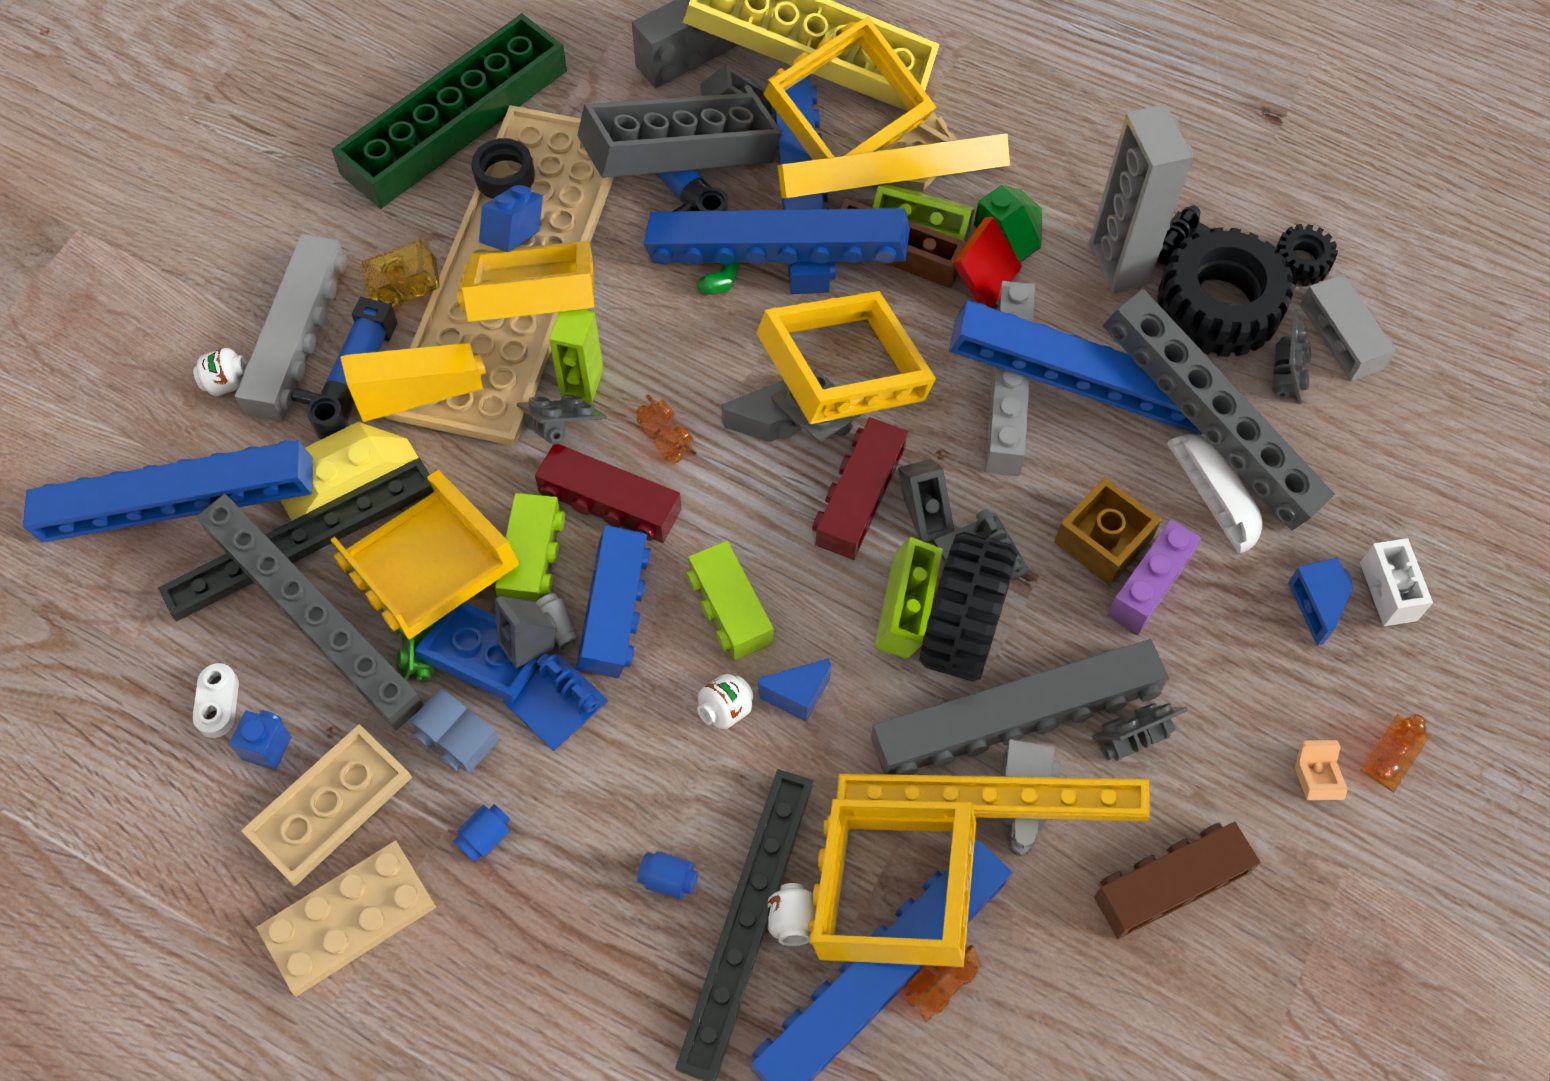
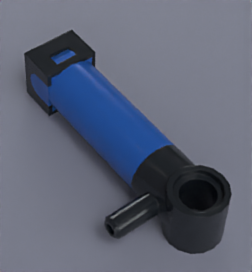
(694, 191)
(372, 325)

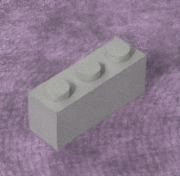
(1347, 327)

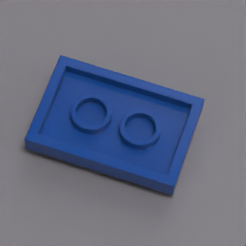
(468, 649)

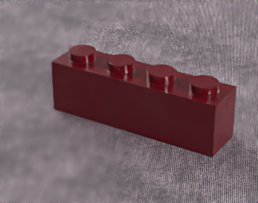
(860, 488)
(608, 492)

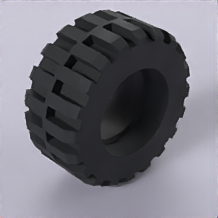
(1239, 261)
(967, 606)

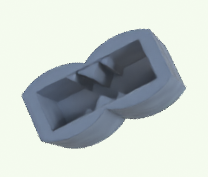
(454, 731)

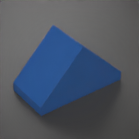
(796, 688)

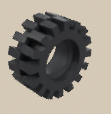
(1313, 243)

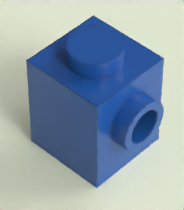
(260, 739)

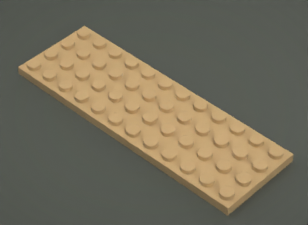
(518, 346)

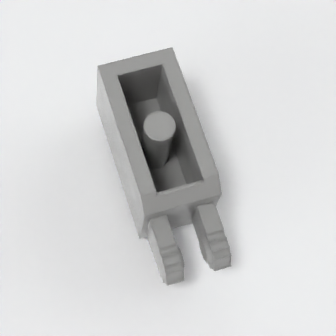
(1027, 760)

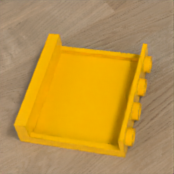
(427, 559)

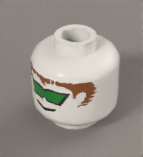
(219, 371)
(725, 701)
(790, 914)

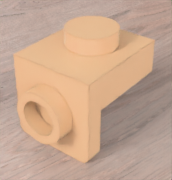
(1319, 770)

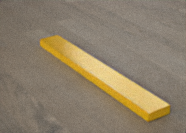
(892, 165)
(1011, 796)

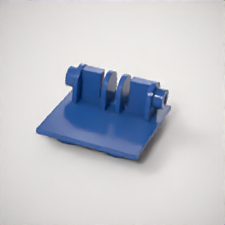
(556, 701)

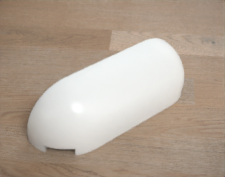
(1219, 489)

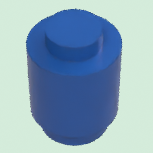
(482, 832)
(667, 874)

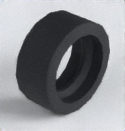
(502, 150)

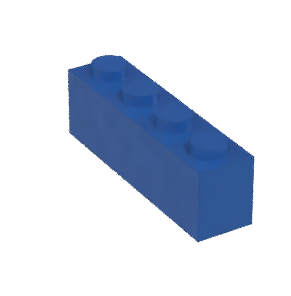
(612, 602)

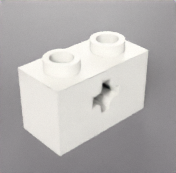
(1396, 582)

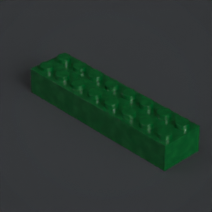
(449, 110)

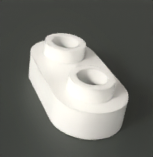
(215, 697)

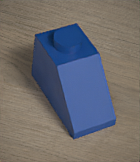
(1321, 595)

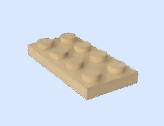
(326, 804)
(345, 918)

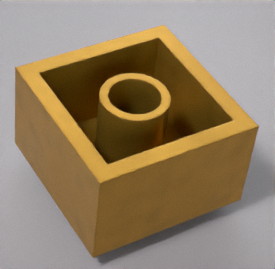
(1107, 530)

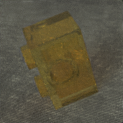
(401, 274)

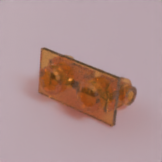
(674, 438)
(1396, 750)
(934, 992)

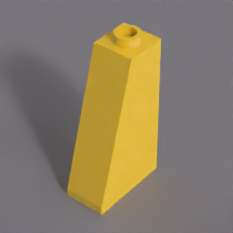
(410, 378)

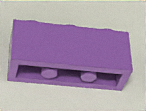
(1154, 576)

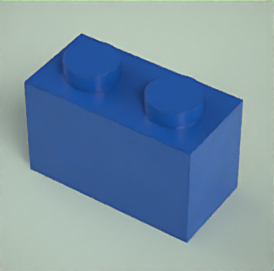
(510, 218)

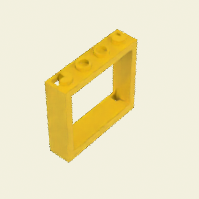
(886, 61)
(527, 281)
(855, 398)
(895, 816)

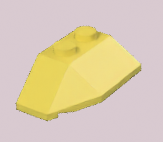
(348, 462)

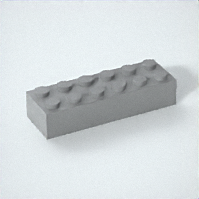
(1140, 197)

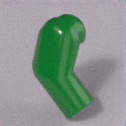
(719, 281)

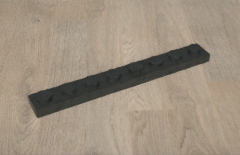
(301, 536)
(744, 928)

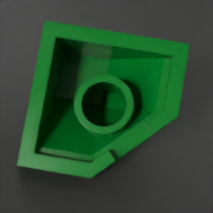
(1016, 216)

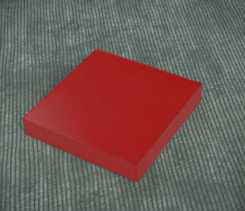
(986, 262)

